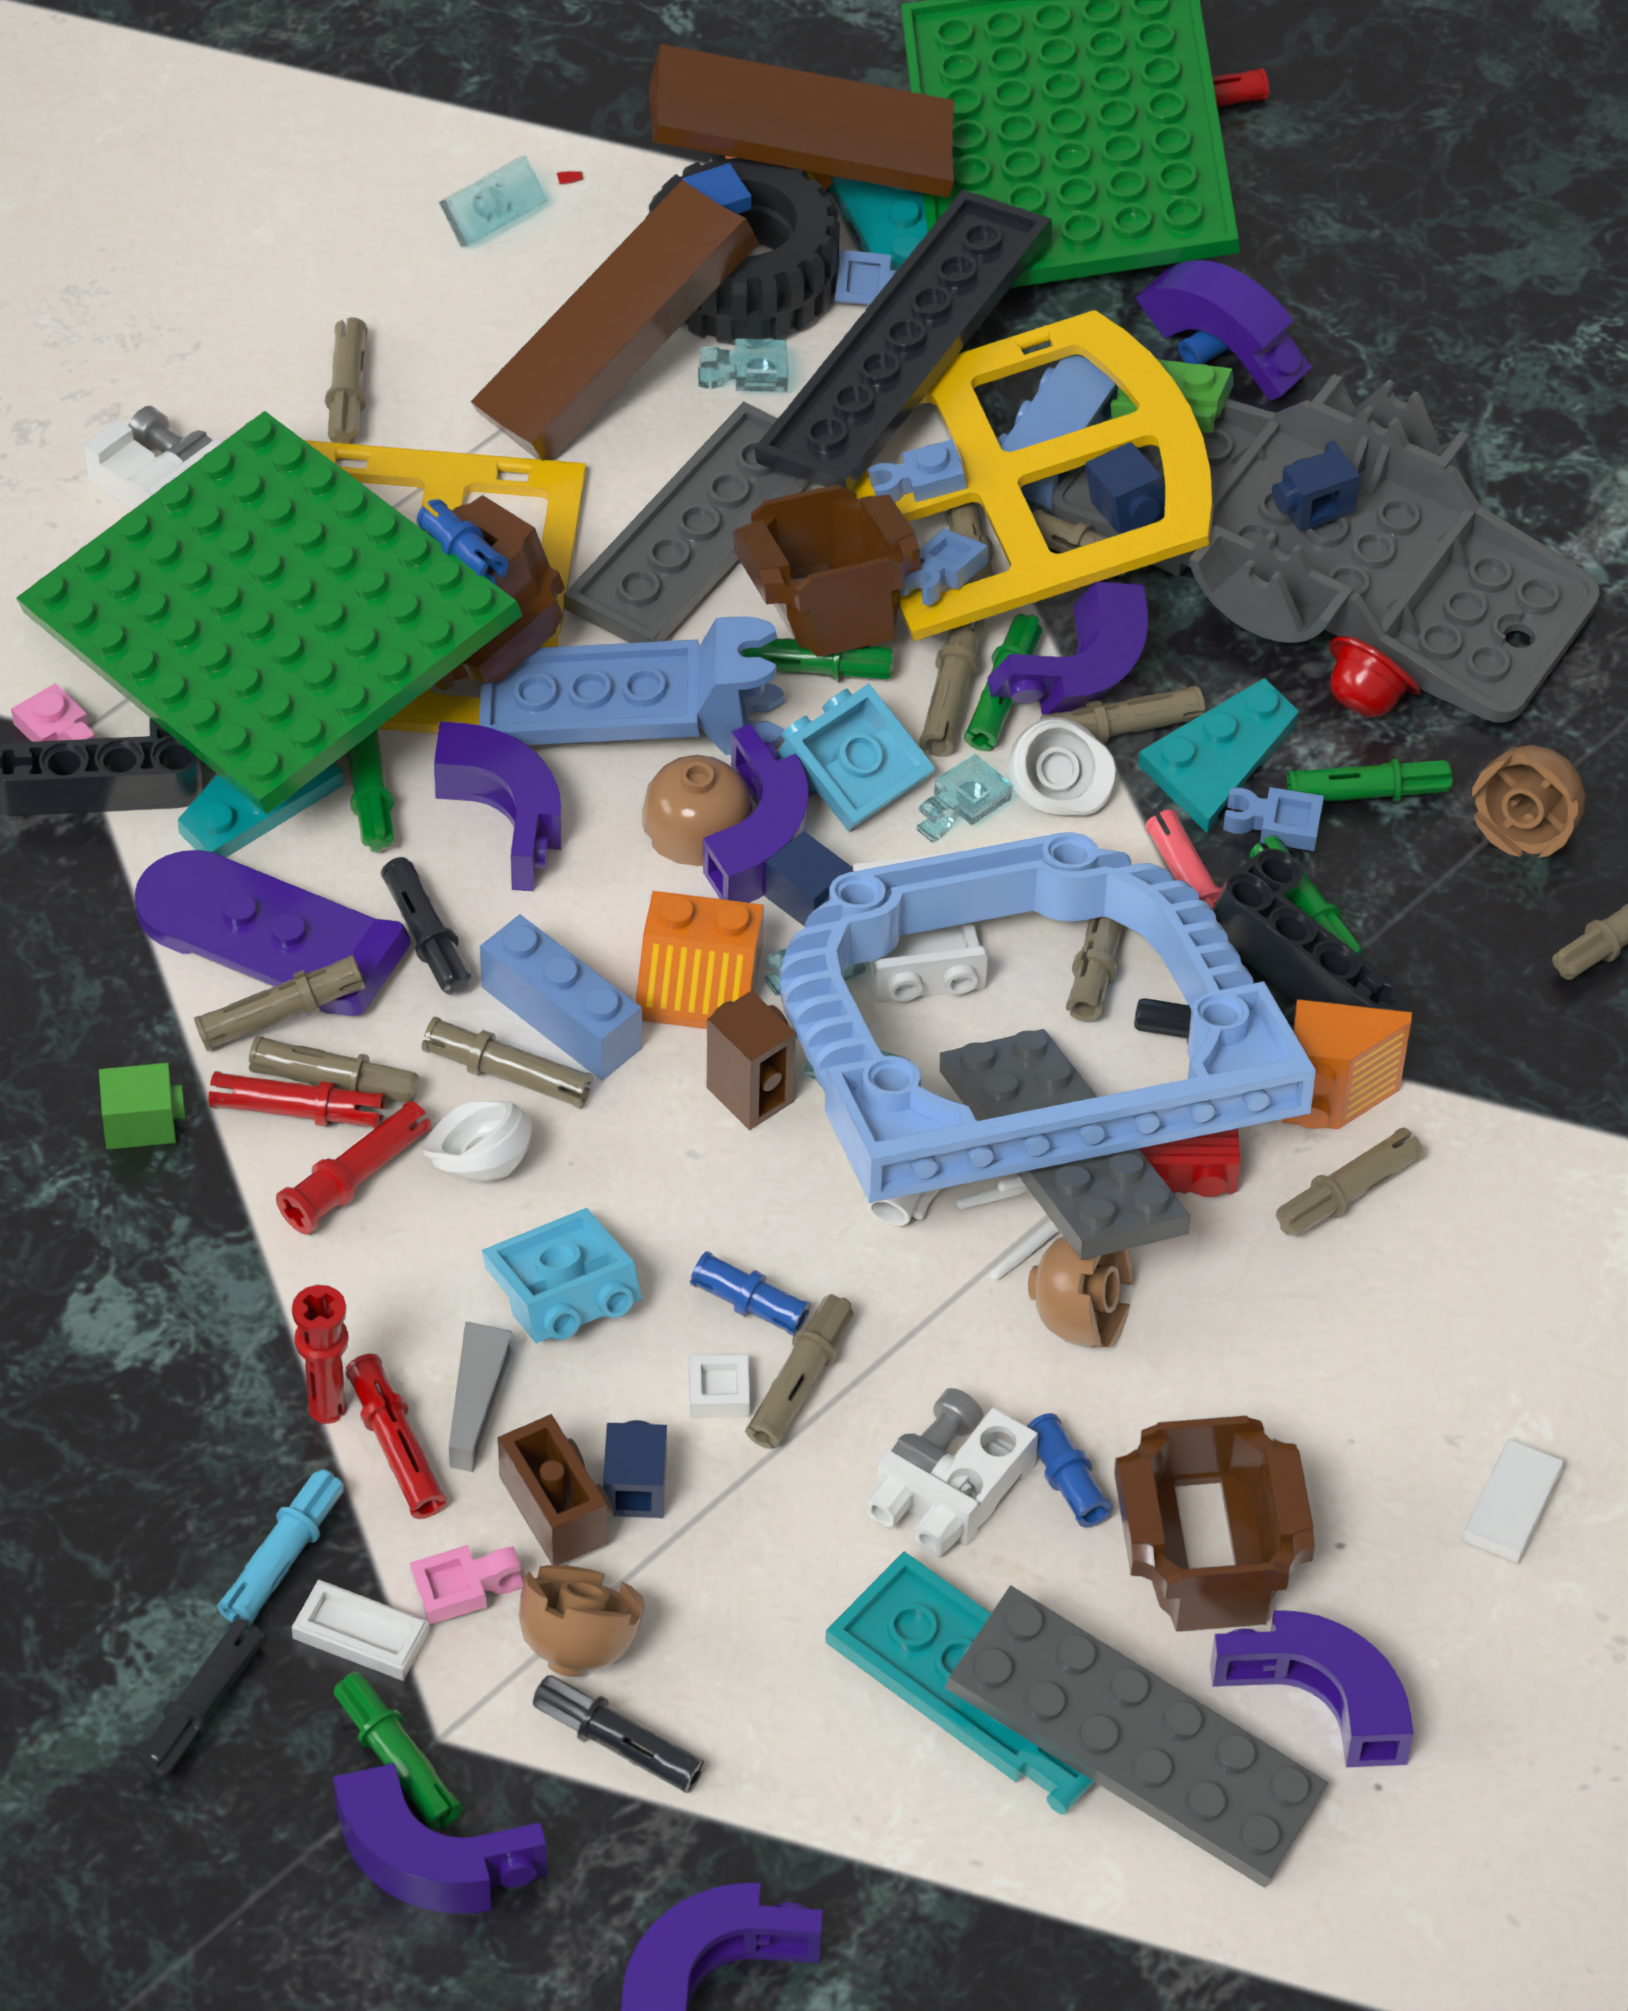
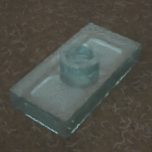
(493, 201)

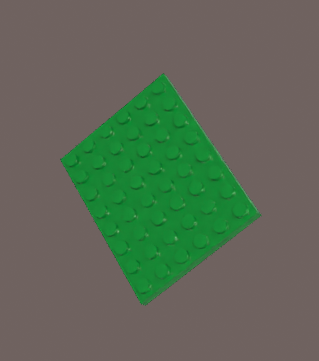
(1084, 119)
(268, 610)

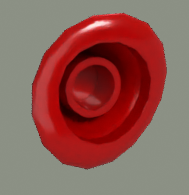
(1367, 678)

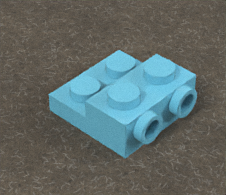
(856, 755)
(564, 1276)

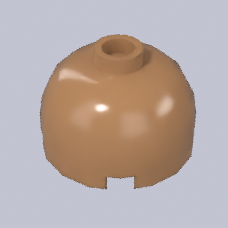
(691, 801)
(1529, 801)
(1081, 1296)
(578, 1620)

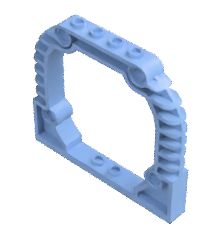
(912, 1141)

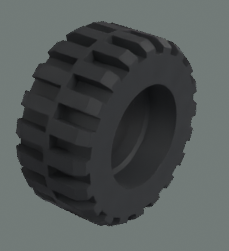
(781, 287)

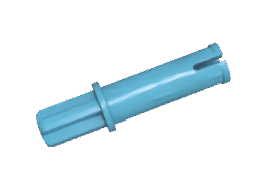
(272, 1560)

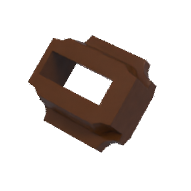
(852, 562)
(527, 581)
(1263, 1510)

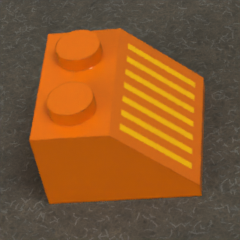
(697, 956)
(1354, 1056)

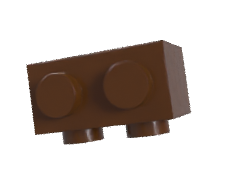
(750, 1059)
(553, 1490)

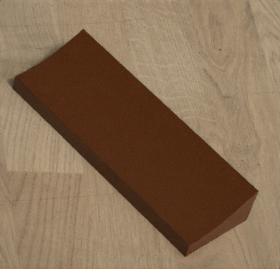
(802, 120)
(615, 321)

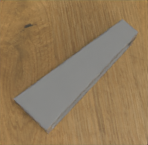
(480, 1377)

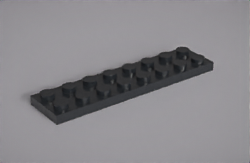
(903, 341)

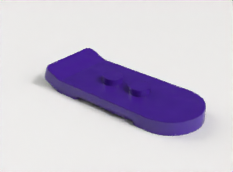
(262, 924)

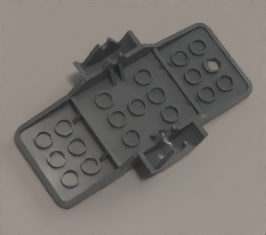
(1407, 572)

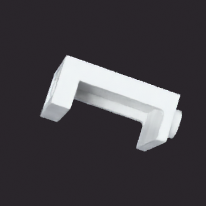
(928, 961)

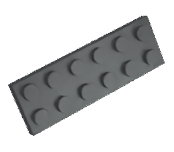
(682, 536)
(1093, 1202)
(1137, 1735)

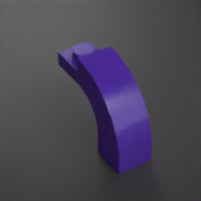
(1233, 310)
(1110, 636)
(509, 776)
(738, 855)
(1332, 1666)
(421, 1864)
(709, 1932)

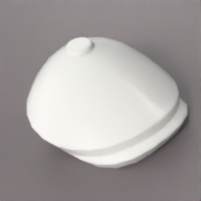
(1061, 768)
(480, 1140)

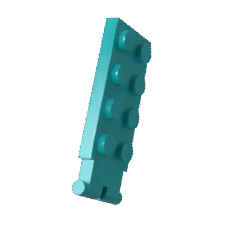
(910, 1638)

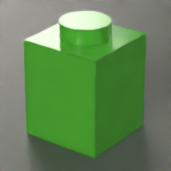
(139, 1105)

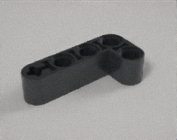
(98, 775)
(1291, 945)

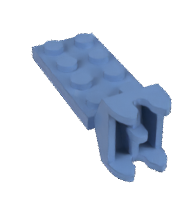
(640, 690)

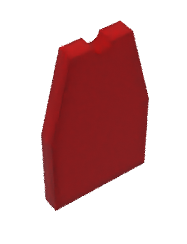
(569, 176)

